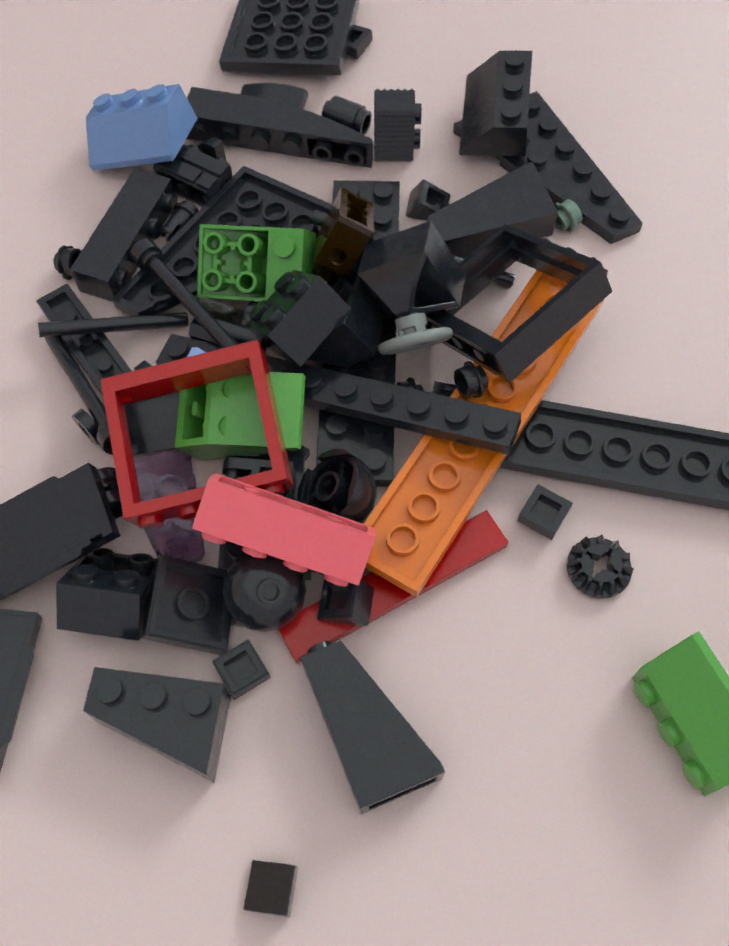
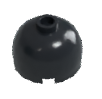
(339, 485)
(262, 592)

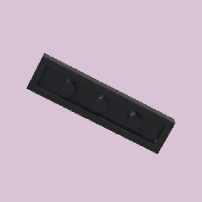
(92, 351)

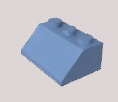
(138, 127)

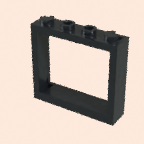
(584, 291)

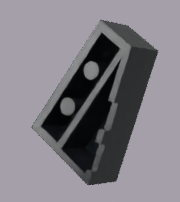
(164, 714)

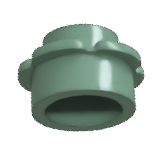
(568, 215)

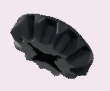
(605, 583)

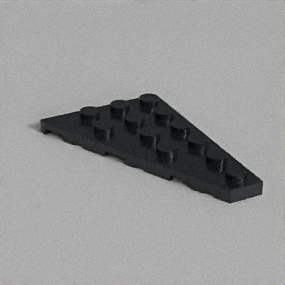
(243, 201)

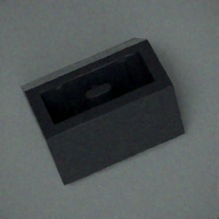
(105, 594)

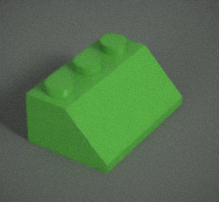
(691, 703)

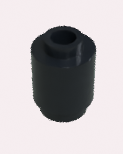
(348, 113)

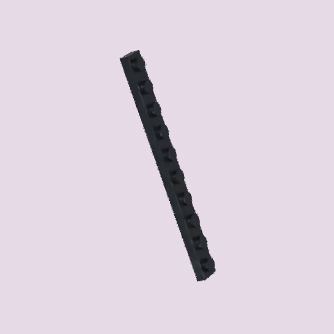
(386, 402)

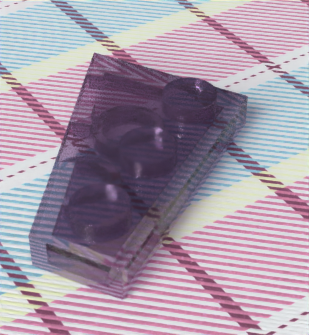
(163, 476)

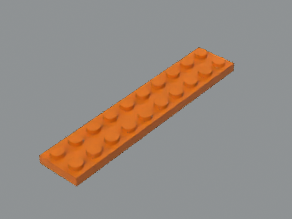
(447, 478)

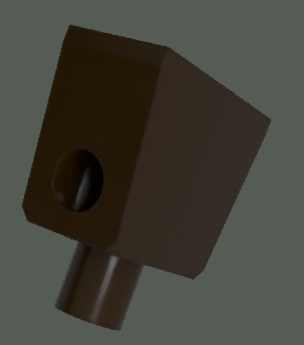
(343, 235)

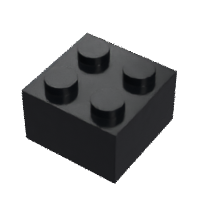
(297, 316)

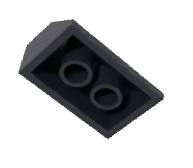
(497, 106)

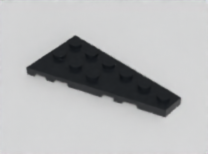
(571, 173)

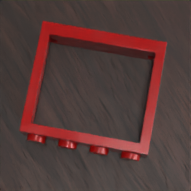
(179, 376)

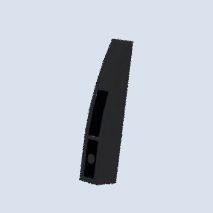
(275, 128)

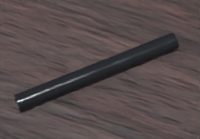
(112, 324)

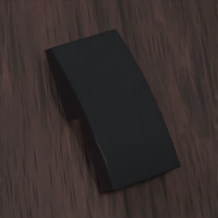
(277, 92)

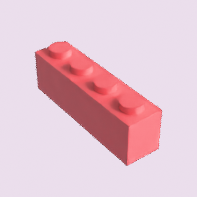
(284, 529)

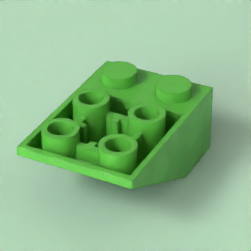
(250, 259)
(227, 419)

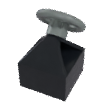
(412, 279)

